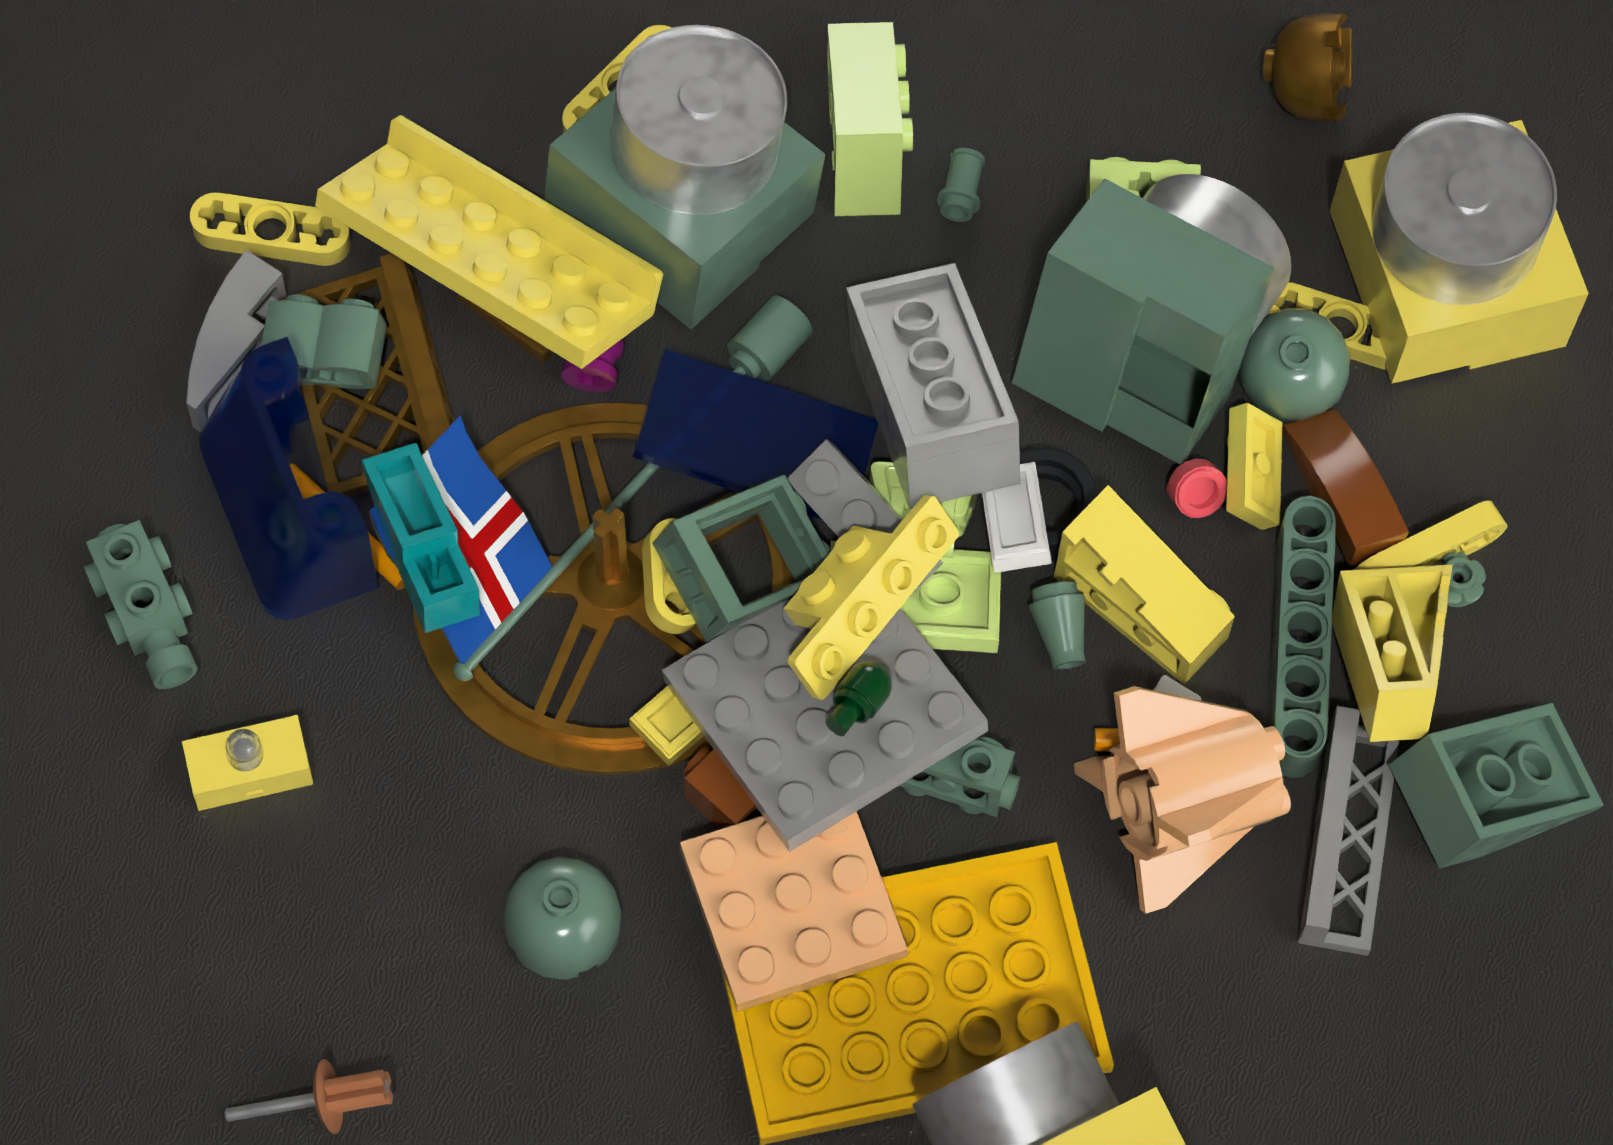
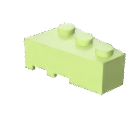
(867, 117)

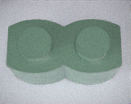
(331, 342)

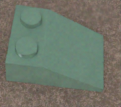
(1494, 783)

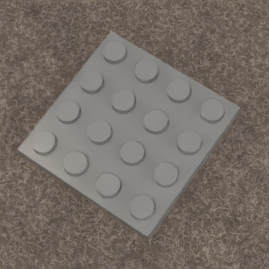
(778, 736)

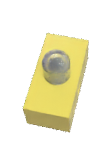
(247, 762)

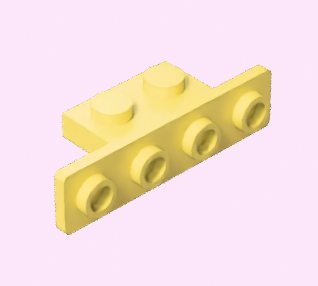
(861, 590)

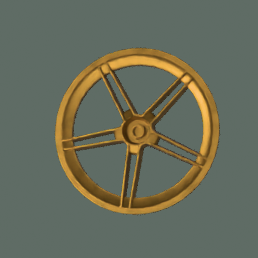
(608, 590)

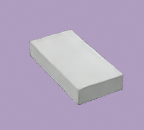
(1017, 523)

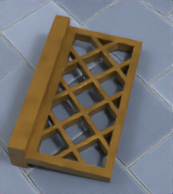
(418, 364)

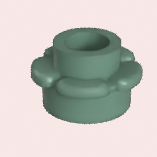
(1473, 576)

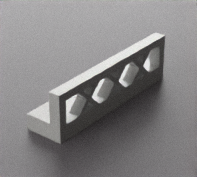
(1328, 834)

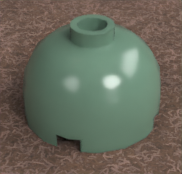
(1295, 365)
(562, 917)

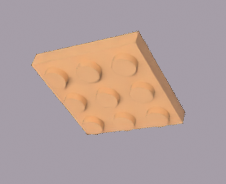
(793, 915)

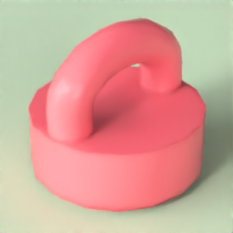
(1197, 488)

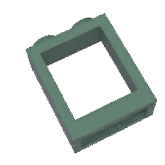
(699, 574)

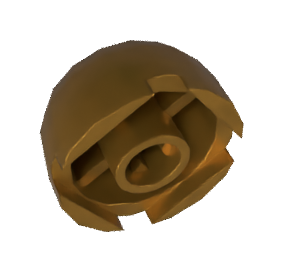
(1311, 66)

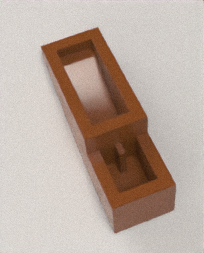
(1346, 479)

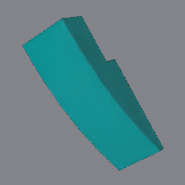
(421, 538)

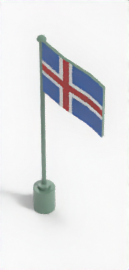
(498, 536)

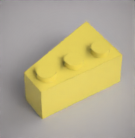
(1142, 586)
(1392, 644)

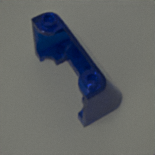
(294, 547)

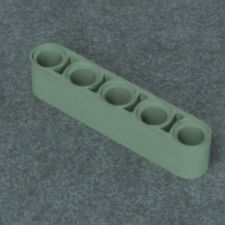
(1306, 611)

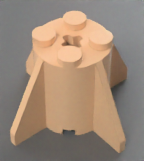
(1185, 785)

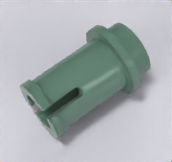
(959, 197)

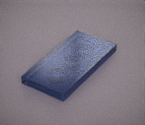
(740, 427)

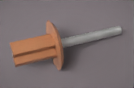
(330, 1095)

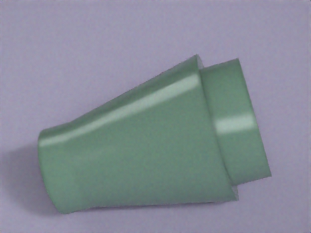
(1060, 621)

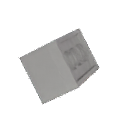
(933, 385)

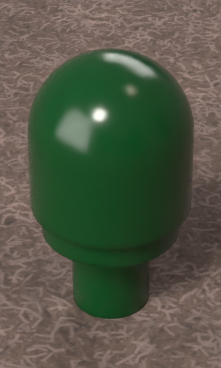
(859, 696)

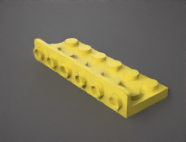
(494, 243)

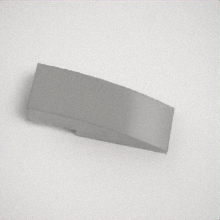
(230, 332)

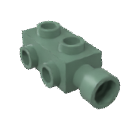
(131, 574)
(977, 765)

